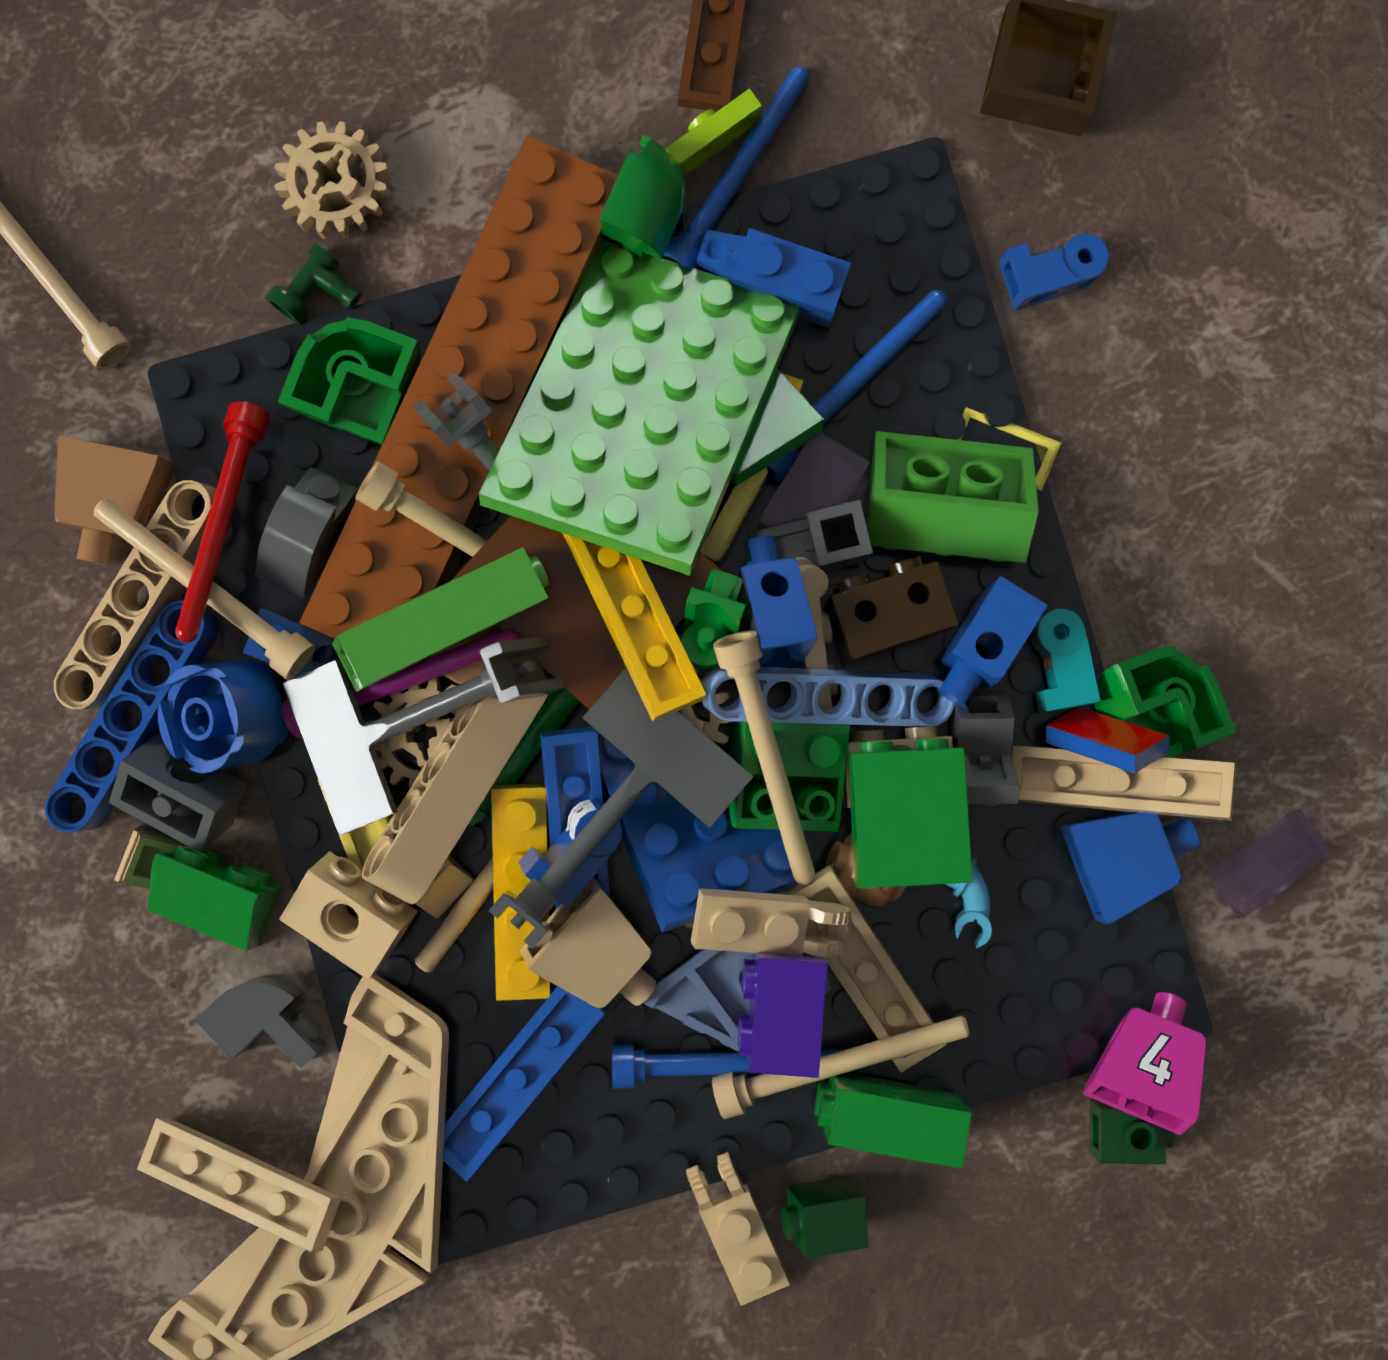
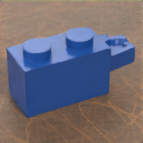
(777, 269)

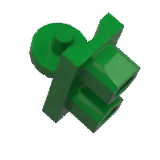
(711, 616)

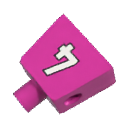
(1153, 1066)

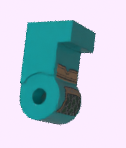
(1067, 662)

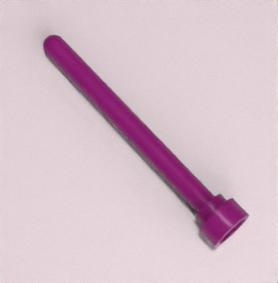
(418, 673)

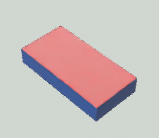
(1107, 739)

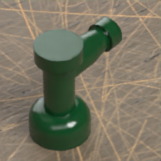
(316, 271)

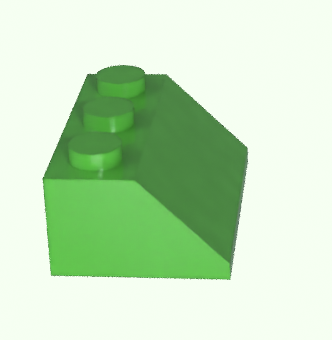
(951, 497)

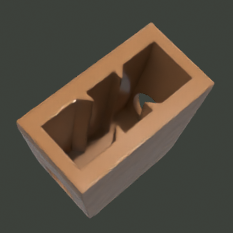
(100, 472)

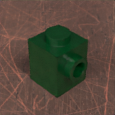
(1126, 1138)
(826, 1217)

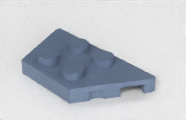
(707, 993)

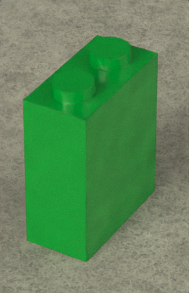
(909, 815)
(894, 1119)

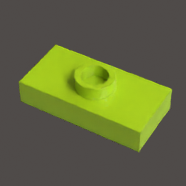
(715, 131)

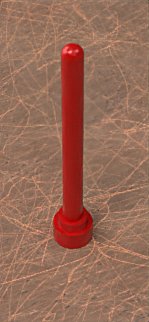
(245, 427)

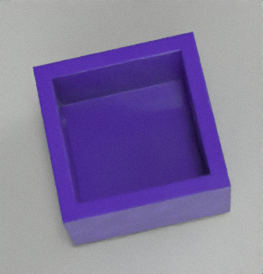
(785, 1014)

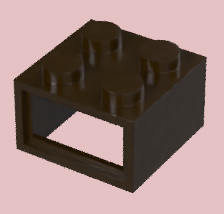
(1048, 64)
(896, 617)

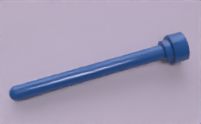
(686, 244)
(868, 367)
(633, 1066)

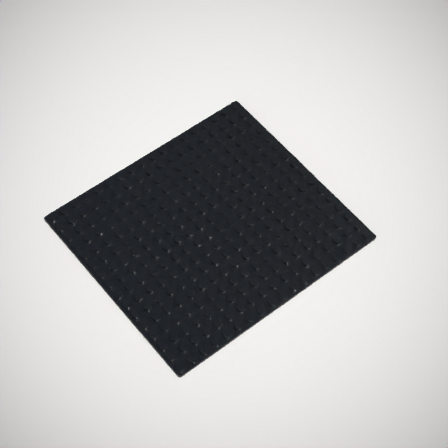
(1033, 995)

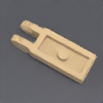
(765, 923)
(739, 1234)

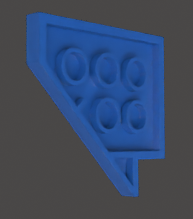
(681, 854)

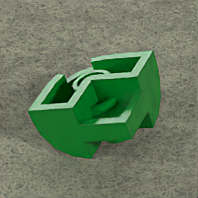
(646, 201)
(352, 377)
(1166, 695)

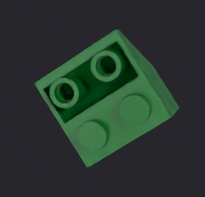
(814, 768)
(213, 896)

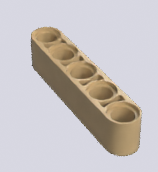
(120, 606)
(447, 795)

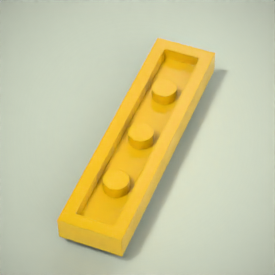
(639, 628)
(517, 825)

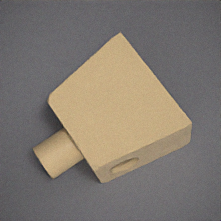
(592, 951)

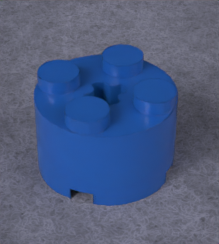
(222, 714)

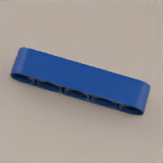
(109, 728)

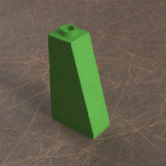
(441, 618)

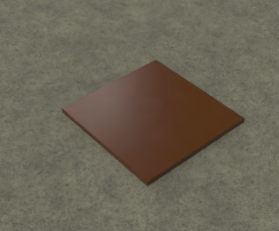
(577, 634)

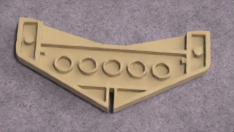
(385, 1160)

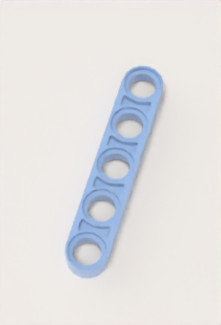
(853, 703)

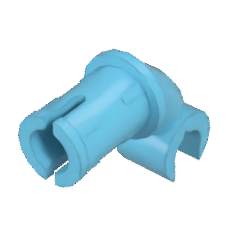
(975, 903)

